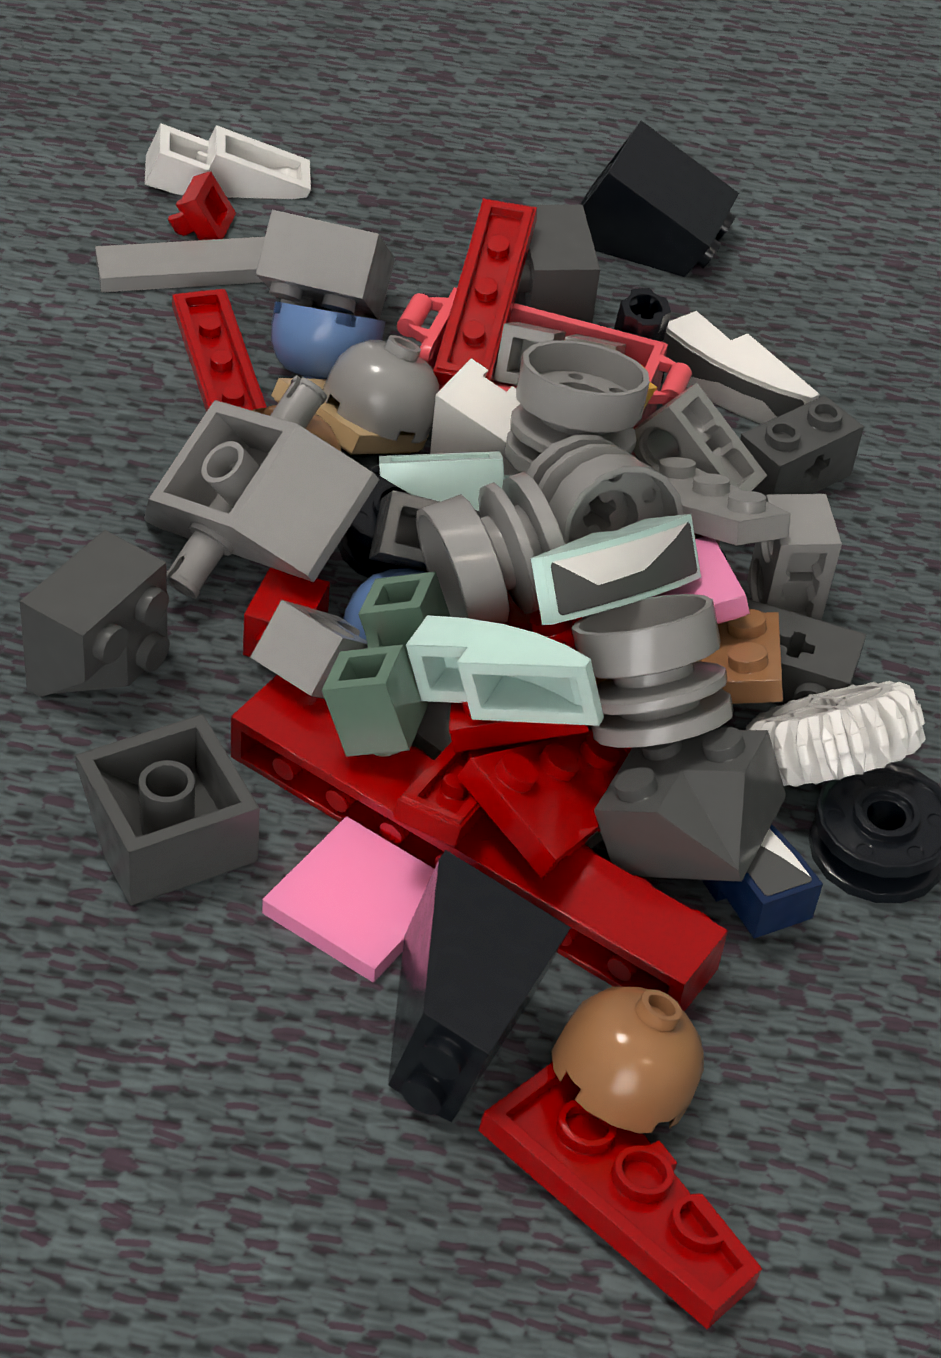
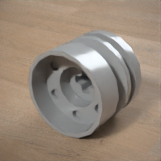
(574, 391)
(600, 486)
(490, 553)
(653, 670)

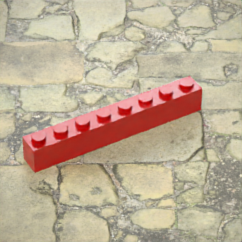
(616, 919)

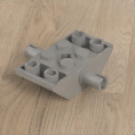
(258, 491)

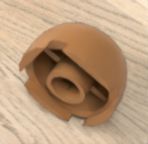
(631, 1057)

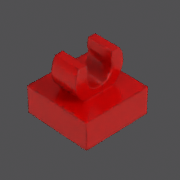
(203, 209)

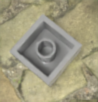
(325, 265)

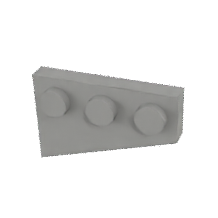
(721, 508)

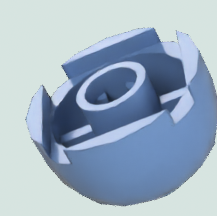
(313, 338)

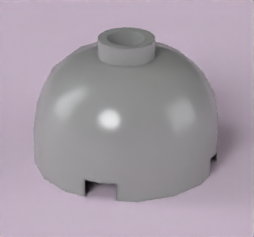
(385, 388)

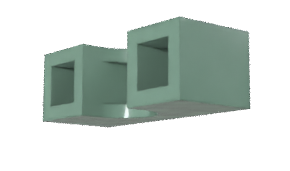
(375, 688)

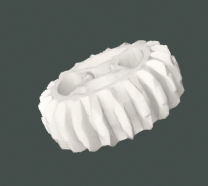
(843, 731)

